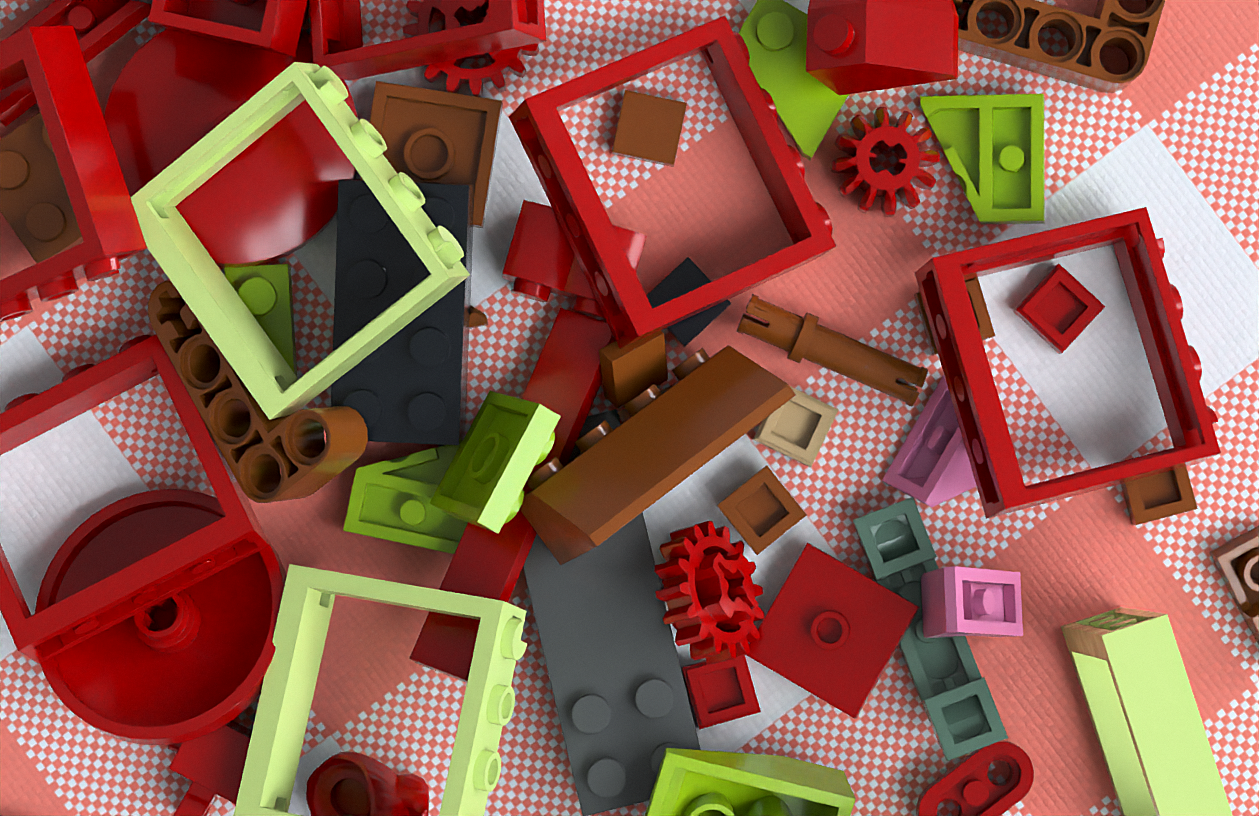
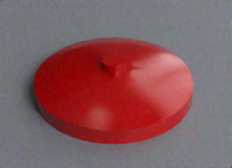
(267, 196)
(181, 661)

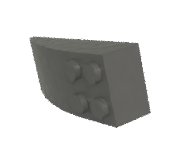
(610, 661)

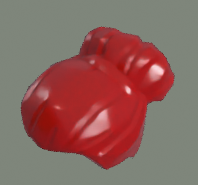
(364, 787)

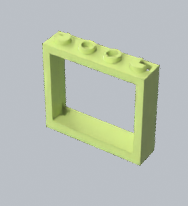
(212, 295)
(294, 672)
(1145, 715)

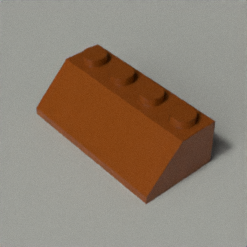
(650, 451)

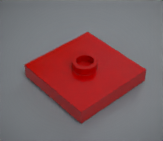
(832, 630)

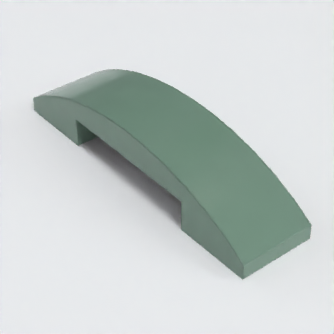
(940, 667)

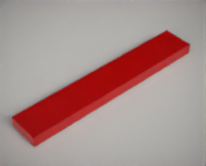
(491, 562)

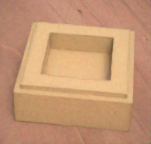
(797, 427)

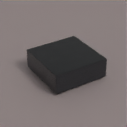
(679, 282)

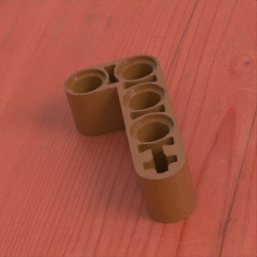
(1083, 33)
(255, 446)

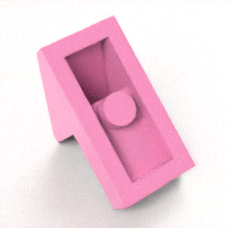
(971, 603)

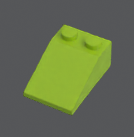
(746, 785)

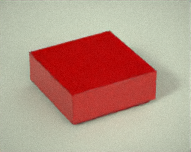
(1059, 308)
(720, 691)

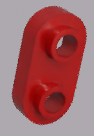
(971, 787)

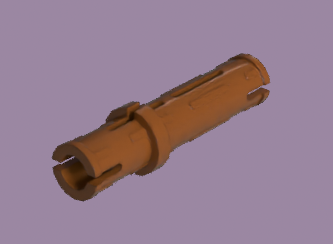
(831, 350)

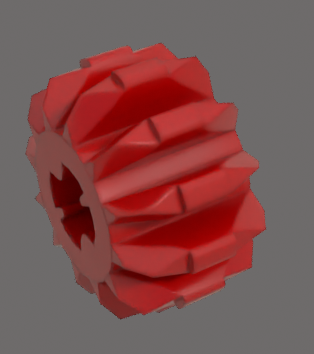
(886, 139)

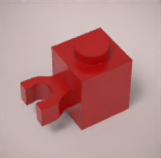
(213, 766)

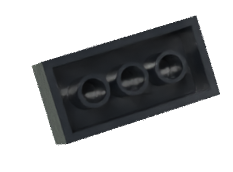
(418, 378)

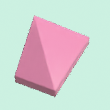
(933, 457)

